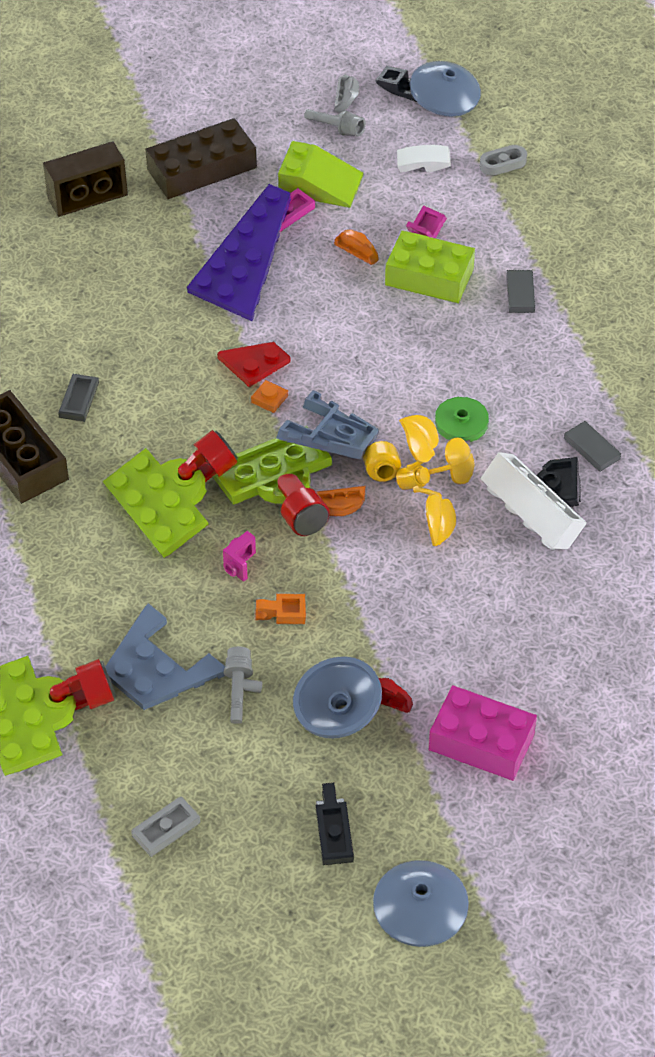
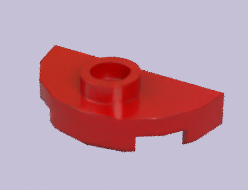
(395, 696)

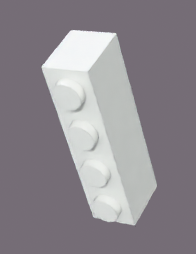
(532, 501)

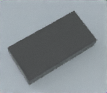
(520, 291)
(78, 397)
(592, 446)

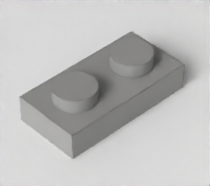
(165, 826)

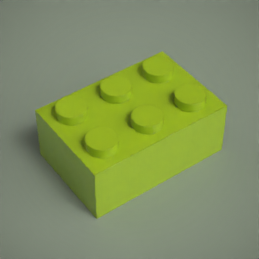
(429, 266)

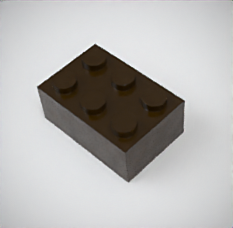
(85, 178)

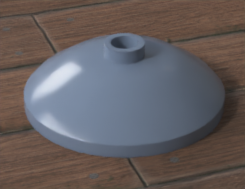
(445, 88)
(332, 685)
(416, 917)

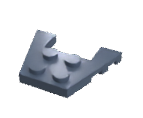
(334, 434)
(147, 672)

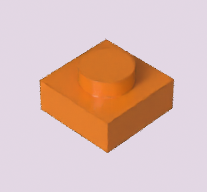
(269, 396)

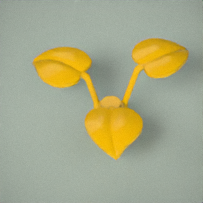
(421, 440)

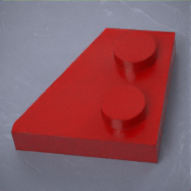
(254, 361)

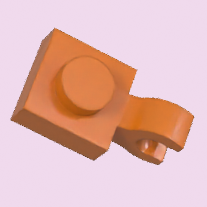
(286, 609)

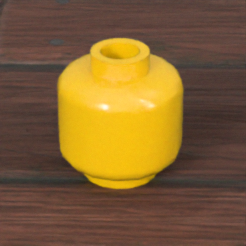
(382, 461)

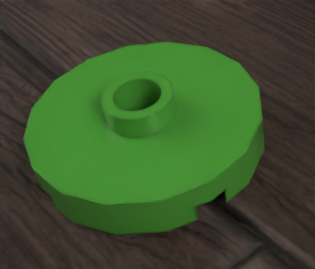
(469, 427)

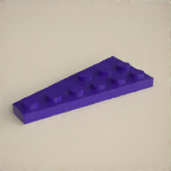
(242, 261)

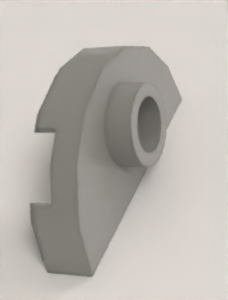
(346, 92)

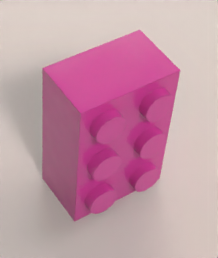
(482, 732)

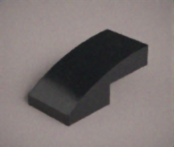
(396, 82)

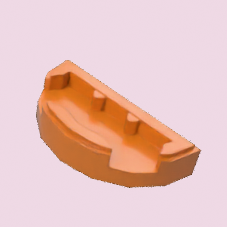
(357, 245)
(343, 500)

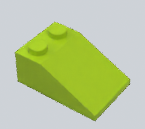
(319, 175)

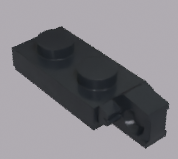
(333, 828)

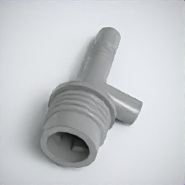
(347, 122)
(238, 667)

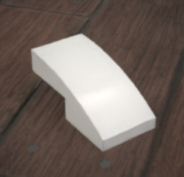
(428, 156)

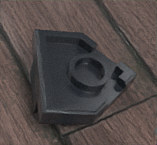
(563, 479)

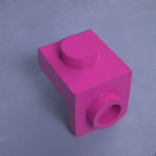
(427, 222)
(237, 554)

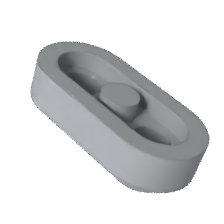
(503, 160)

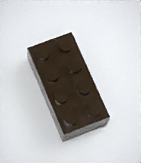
(201, 158)
(27, 455)

